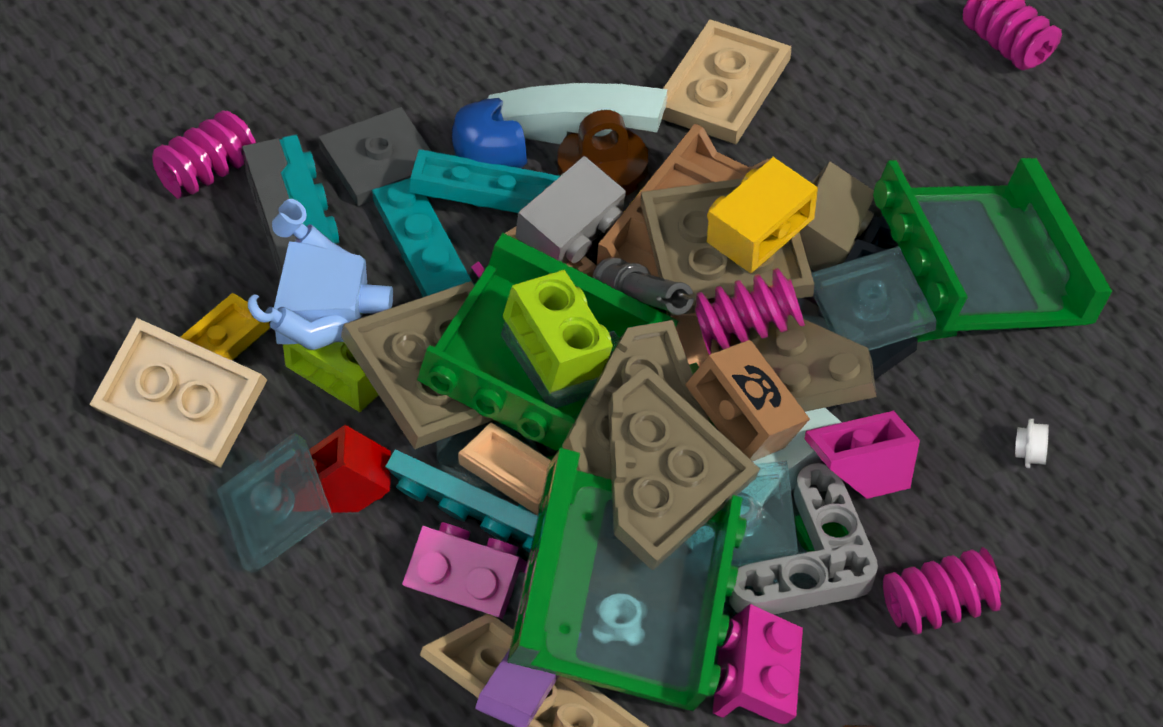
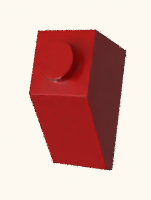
(351, 470)

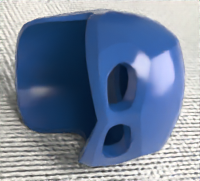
(485, 140)

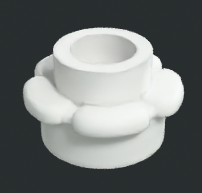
(1032, 443)

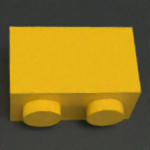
(761, 214)

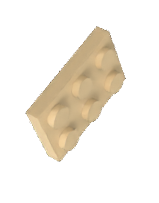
(724, 80)
(178, 392)

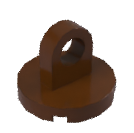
(617, 154)

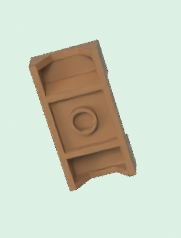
(690, 163)

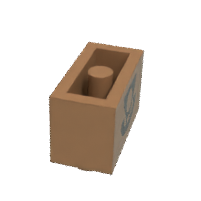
(747, 400)

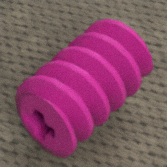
(1013, 30)
(200, 152)
(747, 310)
(943, 588)

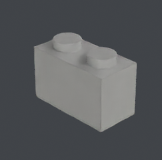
(571, 212)

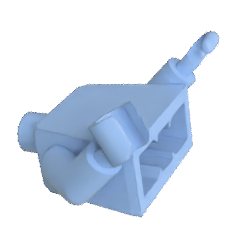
(318, 286)

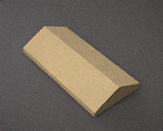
(476, 650)

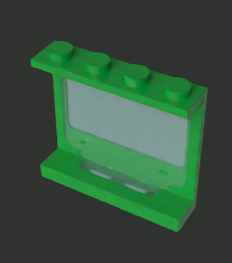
(994, 251)
(604, 614)

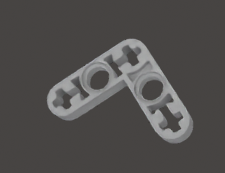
(825, 562)

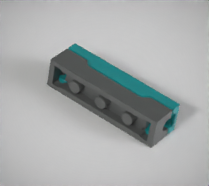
(282, 172)

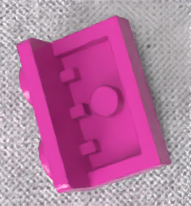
(464, 571)
(759, 666)

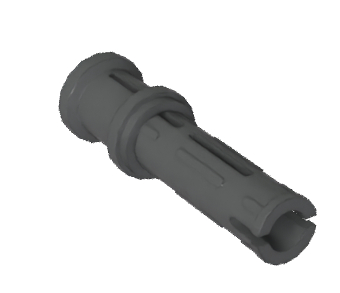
(639, 284)

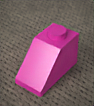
(868, 453)

